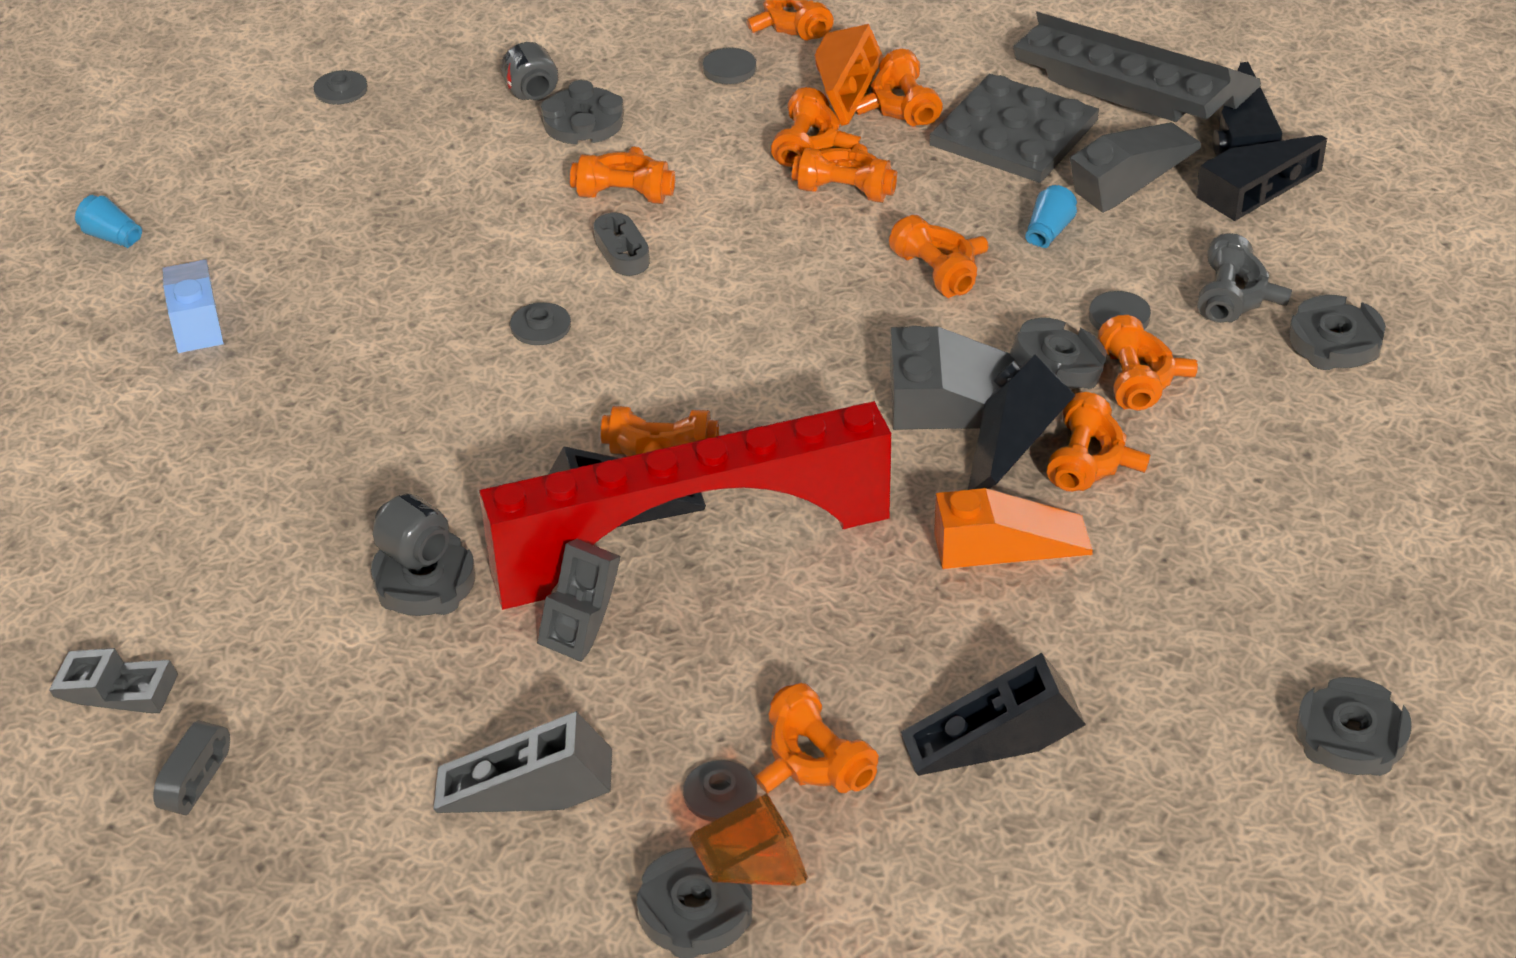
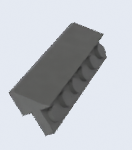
(1131, 71)

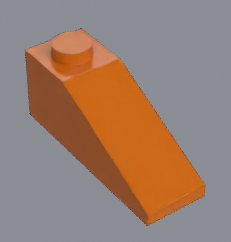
(847, 66)
(1001, 528)

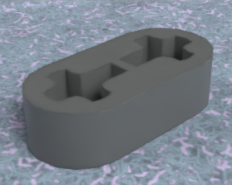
(629, 241)
(191, 767)

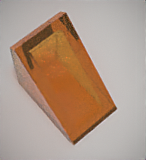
(750, 847)

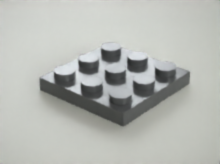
(1014, 127)

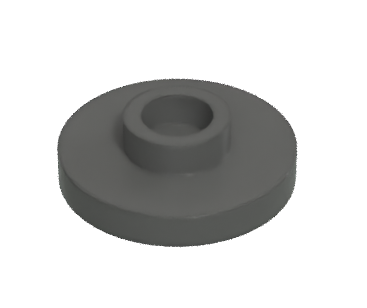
(729, 65)
(340, 87)
(1118, 303)
(540, 323)
(718, 789)

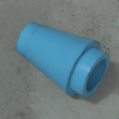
(1050, 215)
(106, 221)

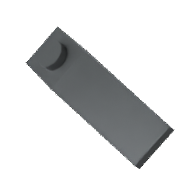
(1128, 161)
(529, 772)

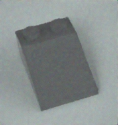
(941, 378)

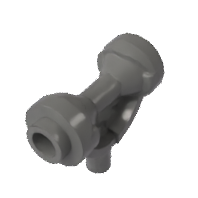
(1221, 299)

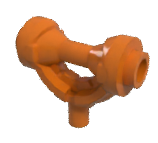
(809, 21)
(920, 103)
(809, 109)
(846, 167)
(623, 170)
(942, 249)
(1127, 341)
(1089, 417)
(633, 435)
(845, 763)

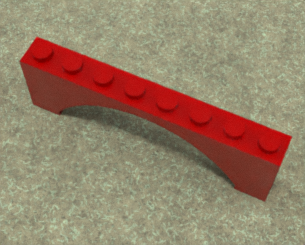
(824, 458)

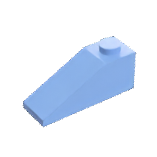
(191, 306)

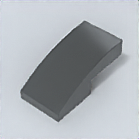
(581, 600)
(106, 681)

